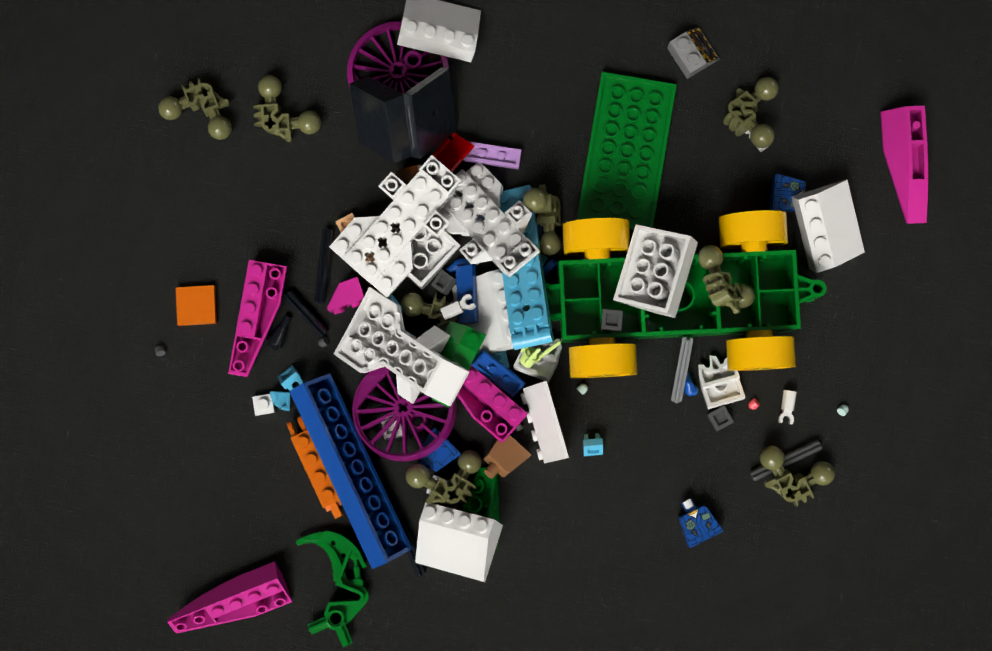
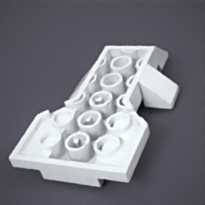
(414, 208)
(499, 235)
(413, 361)

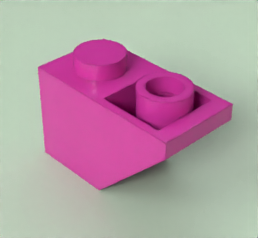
(347, 294)

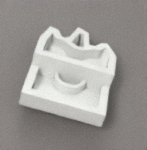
(545, 367)
(719, 384)

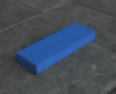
(467, 285)
(498, 373)

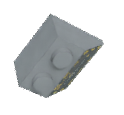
(692, 52)

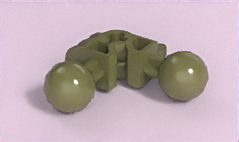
(270, 87)
(743, 115)
(218, 127)
(549, 216)
(719, 283)
(414, 305)
(468, 462)
(798, 485)

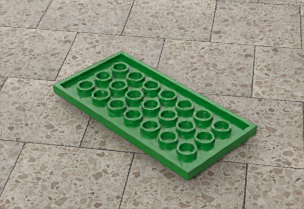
(626, 149)

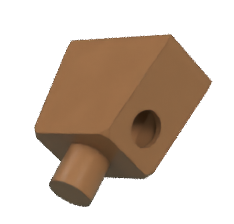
(505, 457)

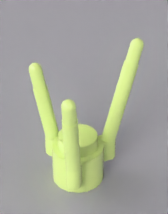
(532, 355)

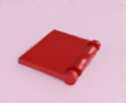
(453, 152)

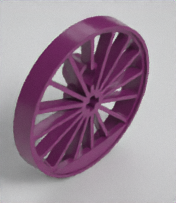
(403, 65)
(366, 386)

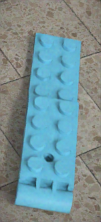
(527, 288)

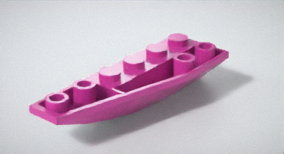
(907, 158)
(257, 311)
(490, 405)
(235, 600)

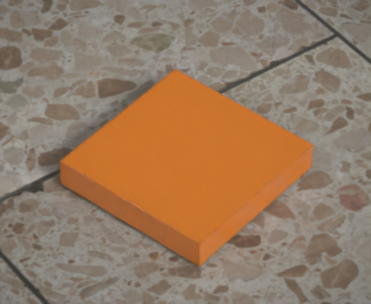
(196, 305)

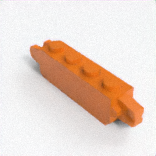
(315, 469)

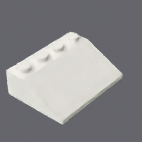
(440, 28)
(828, 226)
(428, 254)
(655, 270)
(491, 312)
(545, 423)
(456, 541)

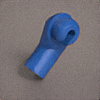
(457, 263)
(690, 389)

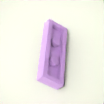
(494, 155)

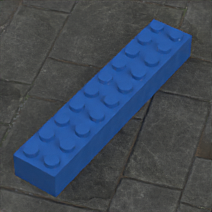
(350, 470)

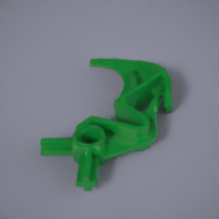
(345, 608)

